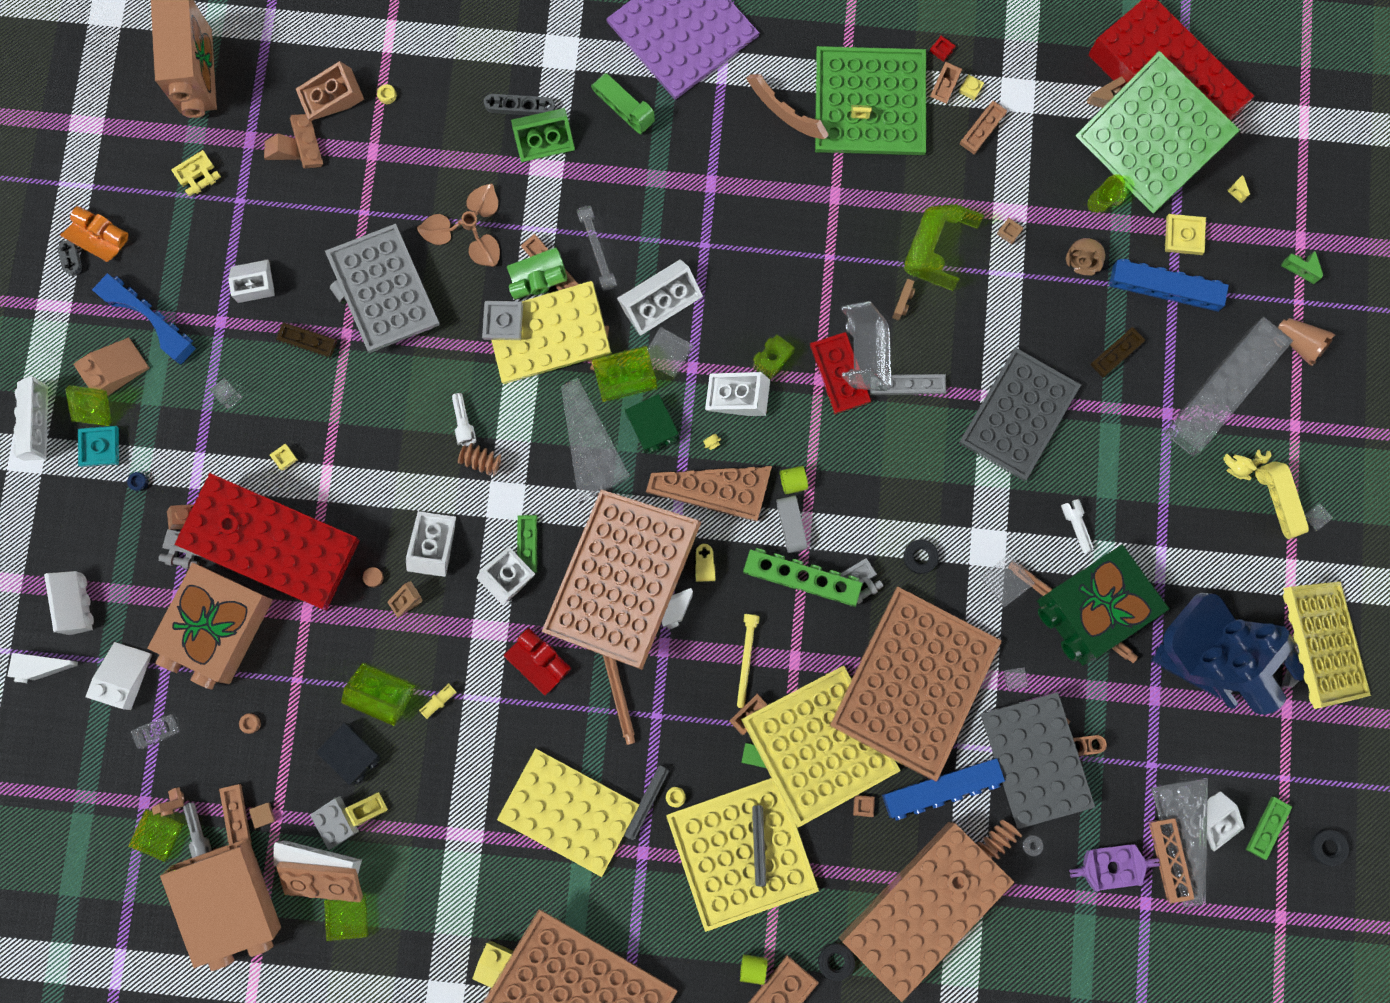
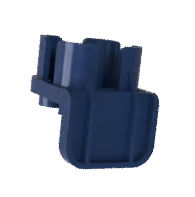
(1231, 653)

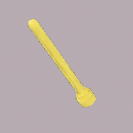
(750, 622)

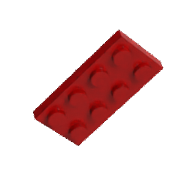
(833, 358)

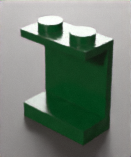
(652, 424)

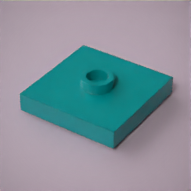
(98, 446)

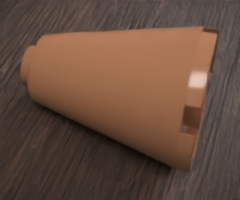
(1307, 339)

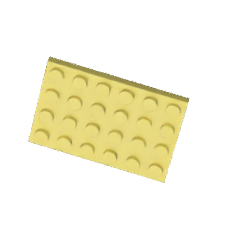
(555, 334)
(568, 812)

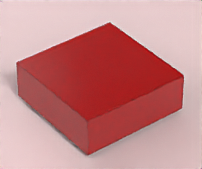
(942, 48)

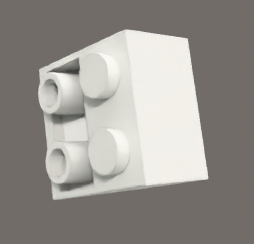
(251, 281)

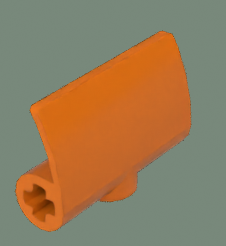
(95, 234)

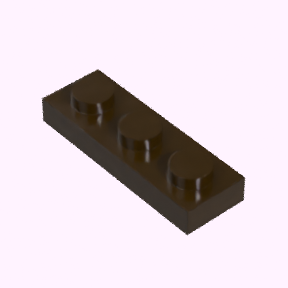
(306, 340)
(1117, 352)

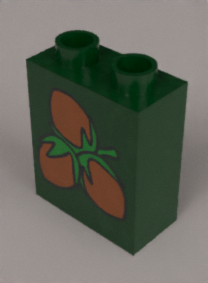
(1101, 606)

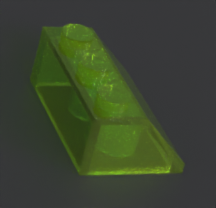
(624, 373)
(377, 694)

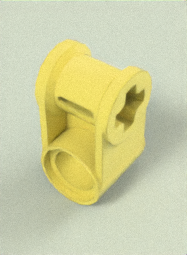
(704, 566)

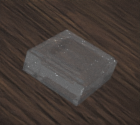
(1318, 517)
(1015, 678)

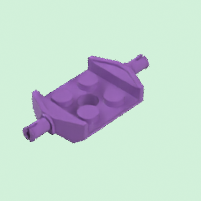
(1130, 867)

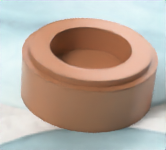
(373, 577)
(249, 723)

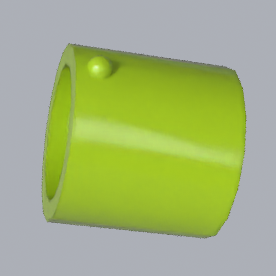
(794, 480)
(753, 969)

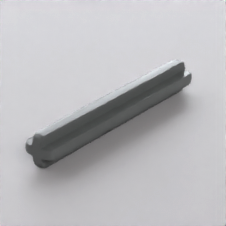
(646, 802)
(759, 845)

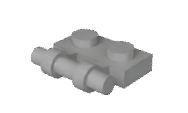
(170, 558)
(863, 571)

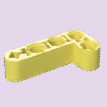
(1284, 497)

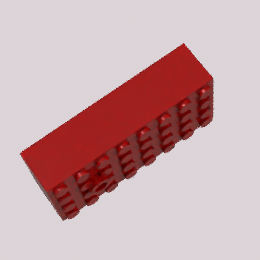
(1151, 29)
(267, 541)

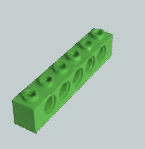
(849, 596)

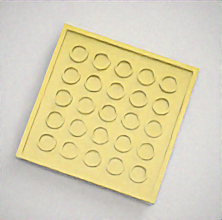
(1326, 643)
(807, 757)
(719, 854)

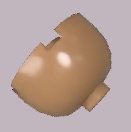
(1086, 256)

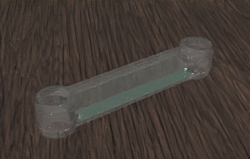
(606, 279)

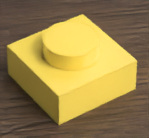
(971, 87)
(283, 457)

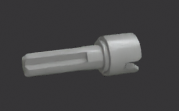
(199, 843)

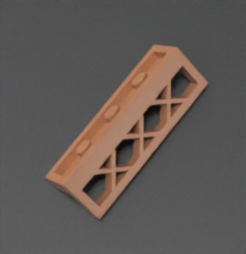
(1165, 867)

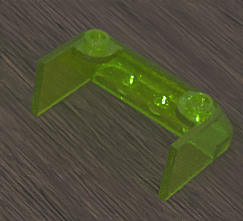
(920, 259)

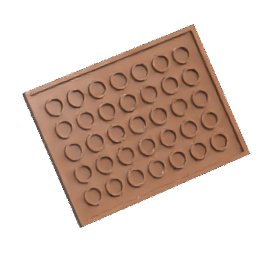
(621, 578)
(915, 684)
(567, 967)

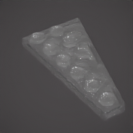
(592, 451)

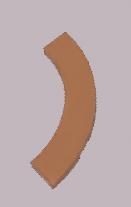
(803, 124)

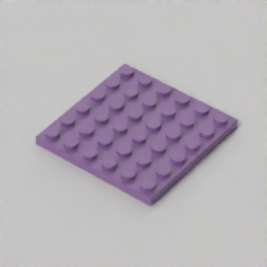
(682, 37)

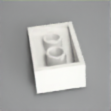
(738, 393)
(430, 544)
(119, 676)

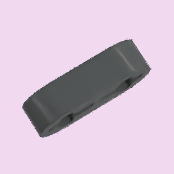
(73, 256)

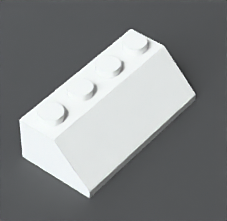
(660, 297)
(31, 419)
(296, 853)

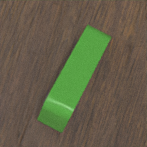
(636, 115)

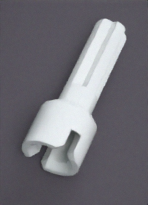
(464, 432)
(1075, 516)

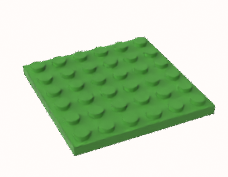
(876, 77)
(1157, 132)

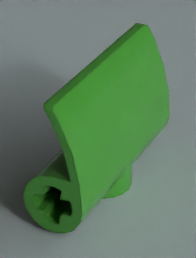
(536, 274)

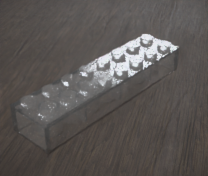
(1228, 386)

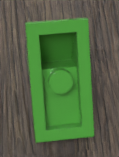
(1308, 269)

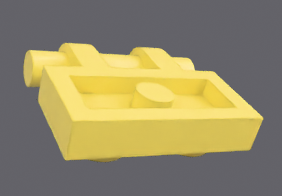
(194, 168)

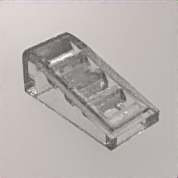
(138, 738)

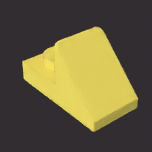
(366, 809)

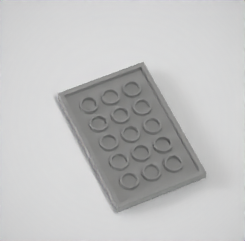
(382, 288)

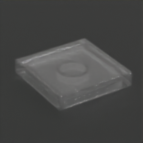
(668, 352)
(1007, 580)

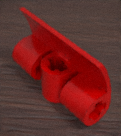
(537, 661)

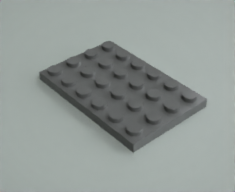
(1019, 414)
(1037, 760)

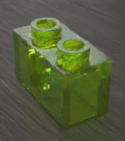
(780, 348)

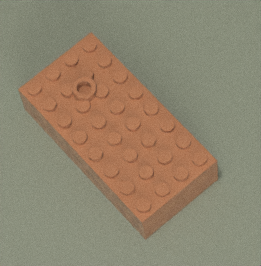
(926, 910)

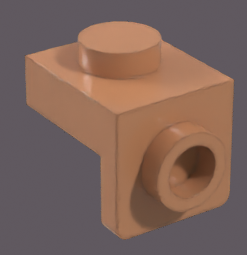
(176, 802)

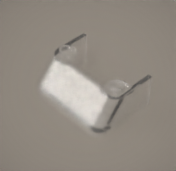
(870, 347)

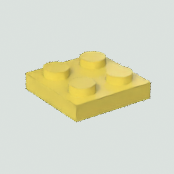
(1185, 234)

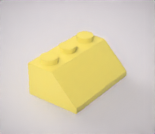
(491, 963)

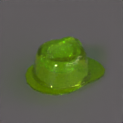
(1109, 194)

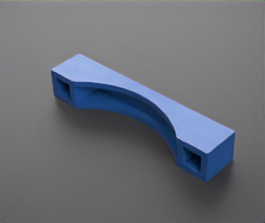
(171, 342)

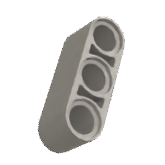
(791, 524)

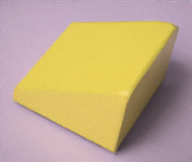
(860, 111)
(1239, 189)

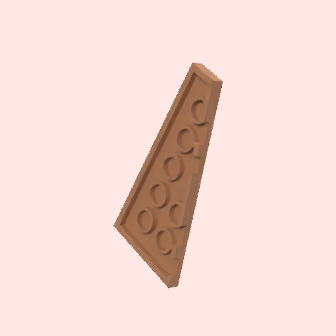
(722, 490)

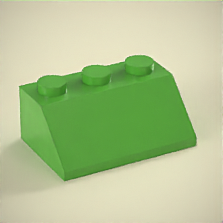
(542, 134)

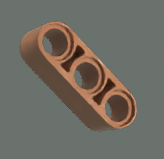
(1086, 747)

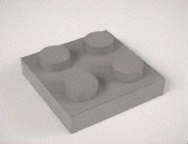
(502, 320)
(333, 823)

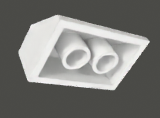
(68, 602)

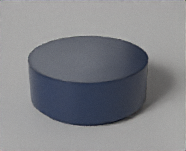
(137, 481)

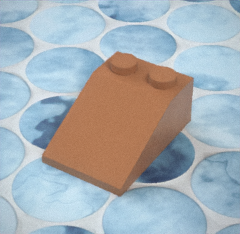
(329, 92)
(111, 366)

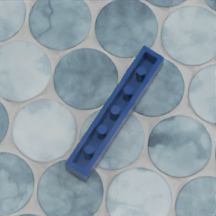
(1168, 285)
(947, 787)

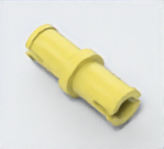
(437, 701)

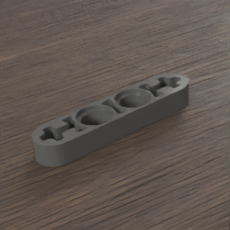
(519, 107)

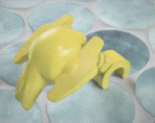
(1244, 466)

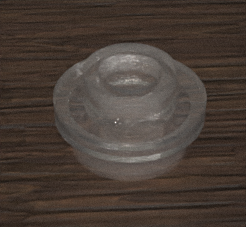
(1039, 845)

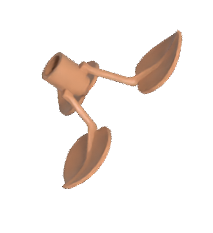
(483, 251)

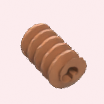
(479, 459)
(999, 839)

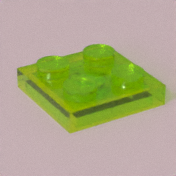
(88, 405)
(156, 835)
(345, 919)

